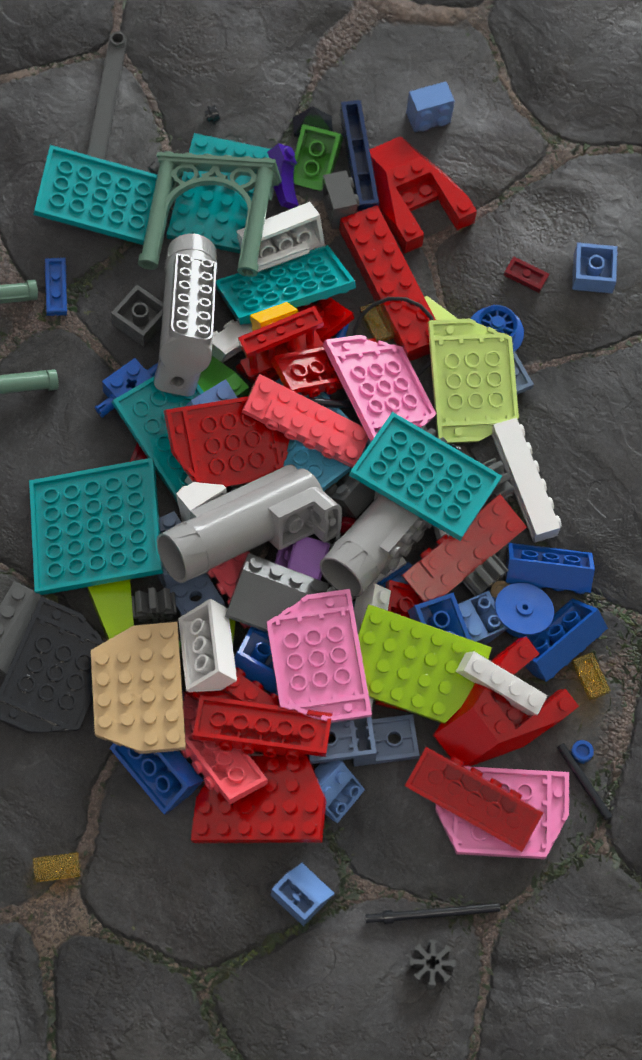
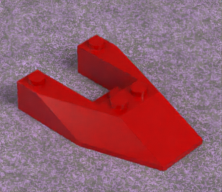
(409, 181)
(490, 725)

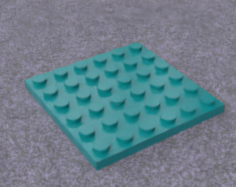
(95, 526)

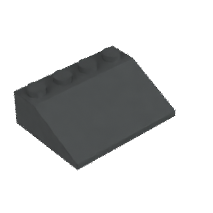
(267, 590)
(15, 617)

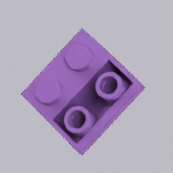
(304, 556)

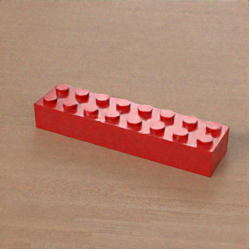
(388, 276)

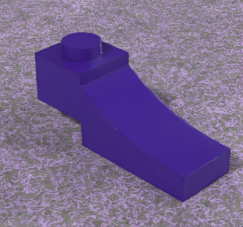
(285, 162)

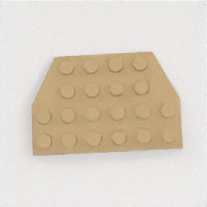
(140, 689)

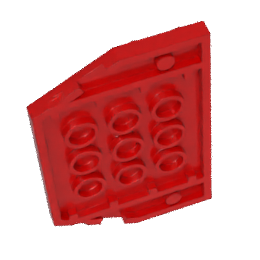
(223, 444)
(281, 812)

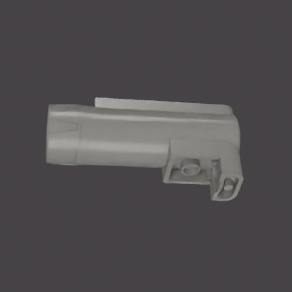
(187, 314)
(271, 509)
(372, 546)

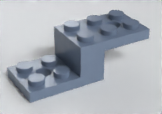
(185, 591)
(368, 743)

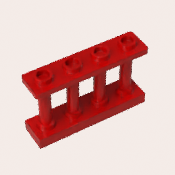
(281, 337)

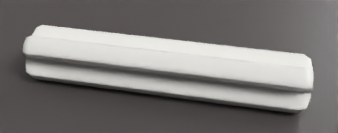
(283, 256)

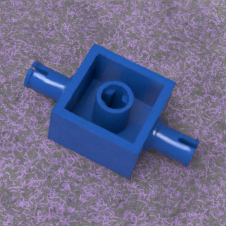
(123, 381)

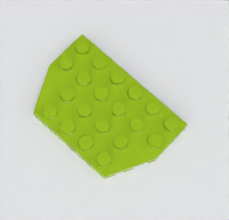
(414, 664)

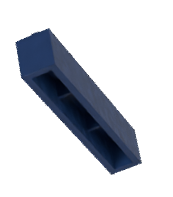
(358, 154)

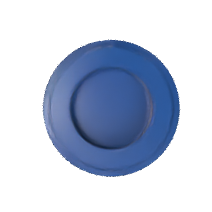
(582, 751)

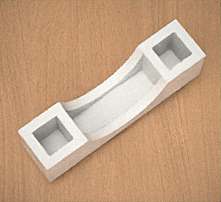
(490, 675)

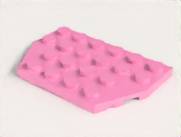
(379, 382)
(318, 658)
(541, 789)

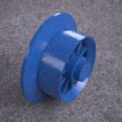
(503, 321)
(524, 609)

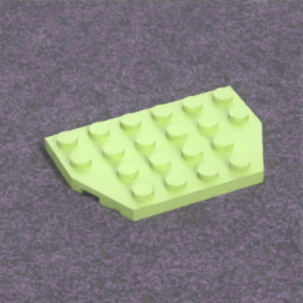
(471, 379)

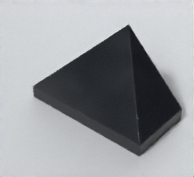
(314, 118)

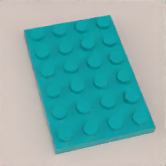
(95, 194)
(214, 209)
(294, 281)
(144, 416)
(425, 476)

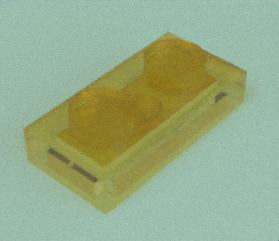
(378, 323)
(591, 676)
(56, 867)

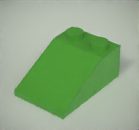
(315, 156)
(218, 372)

